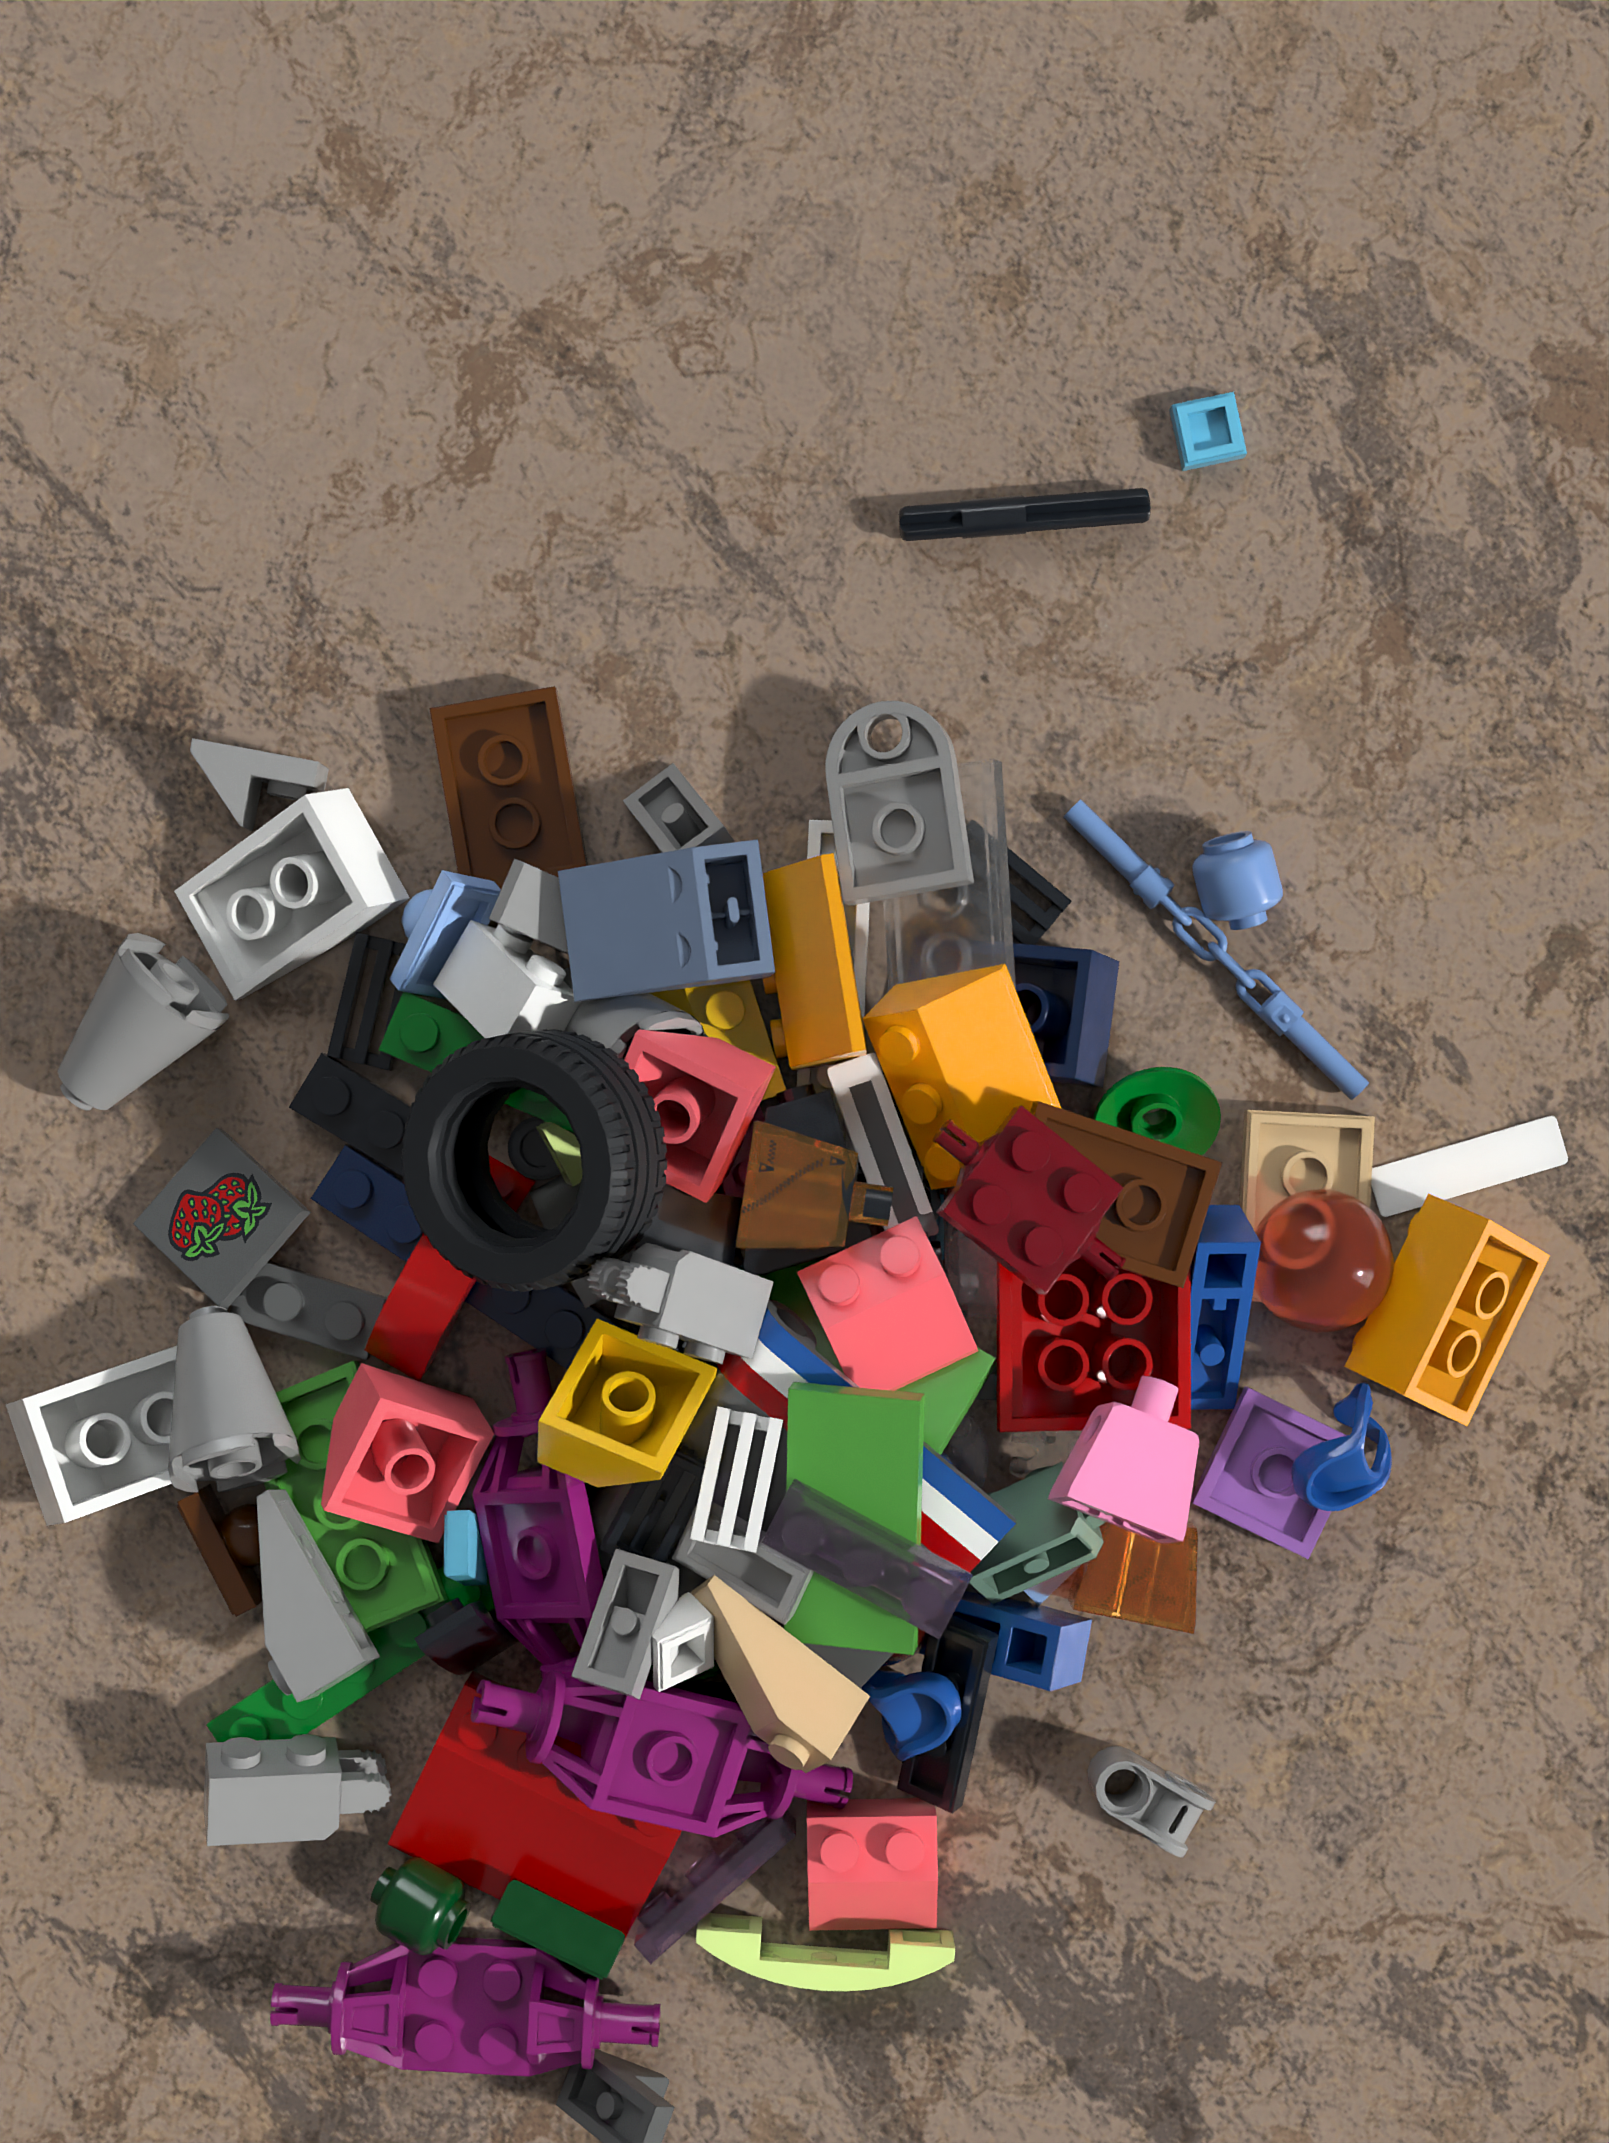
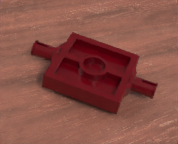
(1029, 1199)

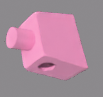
(1133, 1466)

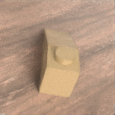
(779, 1683)

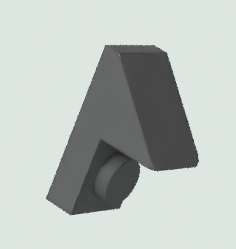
(617, 2100)

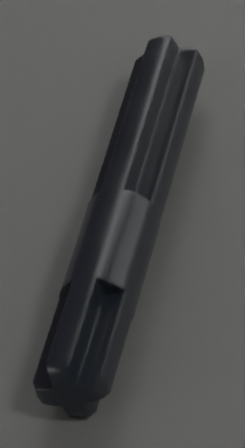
(1023, 514)

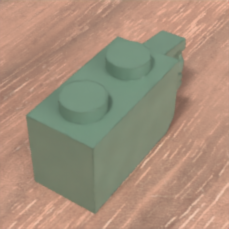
(1041, 1543)

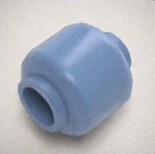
(1237, 879)

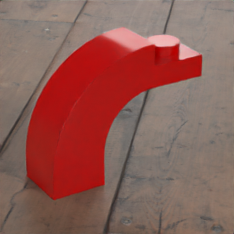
(431, 1294)

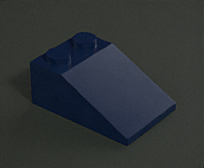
(1068, 1008)

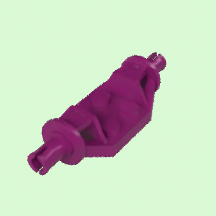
(536, 1530)
(656, 1757)
(467, 2010)

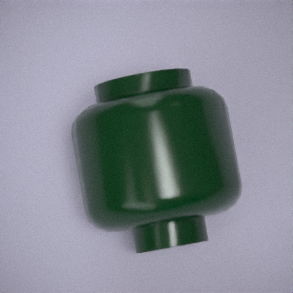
(420, 1906)

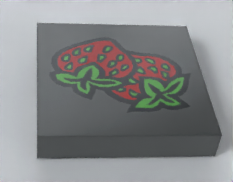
(221, 1218)

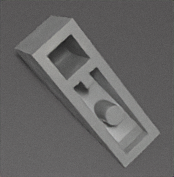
(305, 1612)

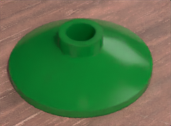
(1187, 1105)

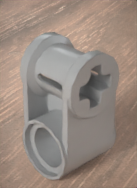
(1157, 1804)

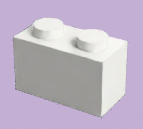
(504, 983)

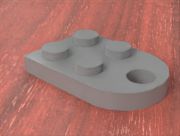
(896, 810)

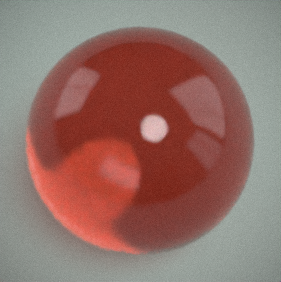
(1323, 1260)

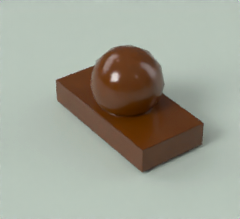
(227, 1546)

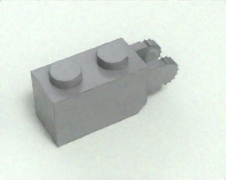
(685, 1299)
(287, 1788)

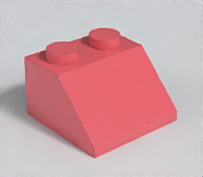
(704, 1102)
(888, 1309)
(402, 1453)
(872, 1865)

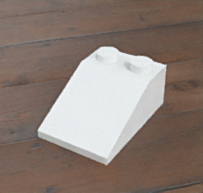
(291, 891)
(98, 1437)

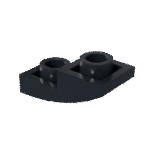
(463, 1637)

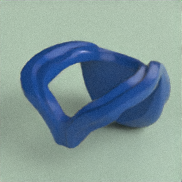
(1336, 1471)
(915, 1710)

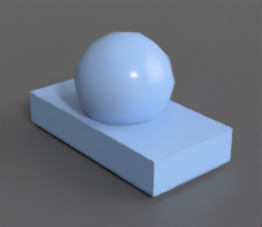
(434, 925)

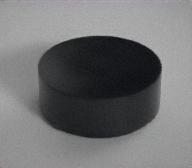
(529, 1151)

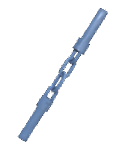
(1277, 1011)

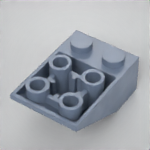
(667, 921)

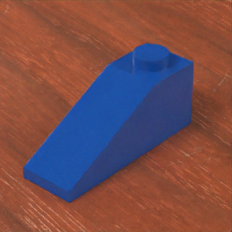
(1221, 1305)
(1034, 1641)

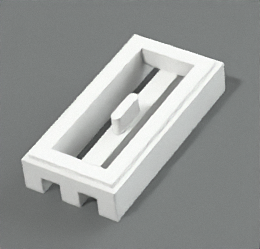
(748, 1423)

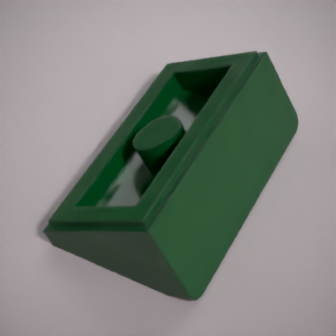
(557, 1929)

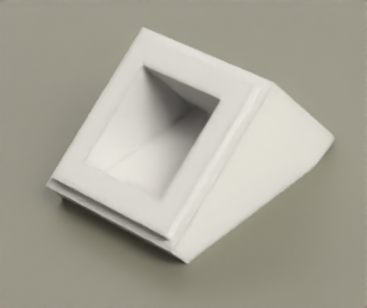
(683, 1643)

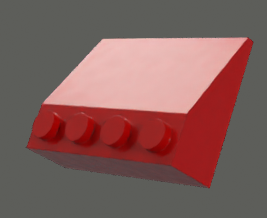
(1088, 1346)
(507, 1819)

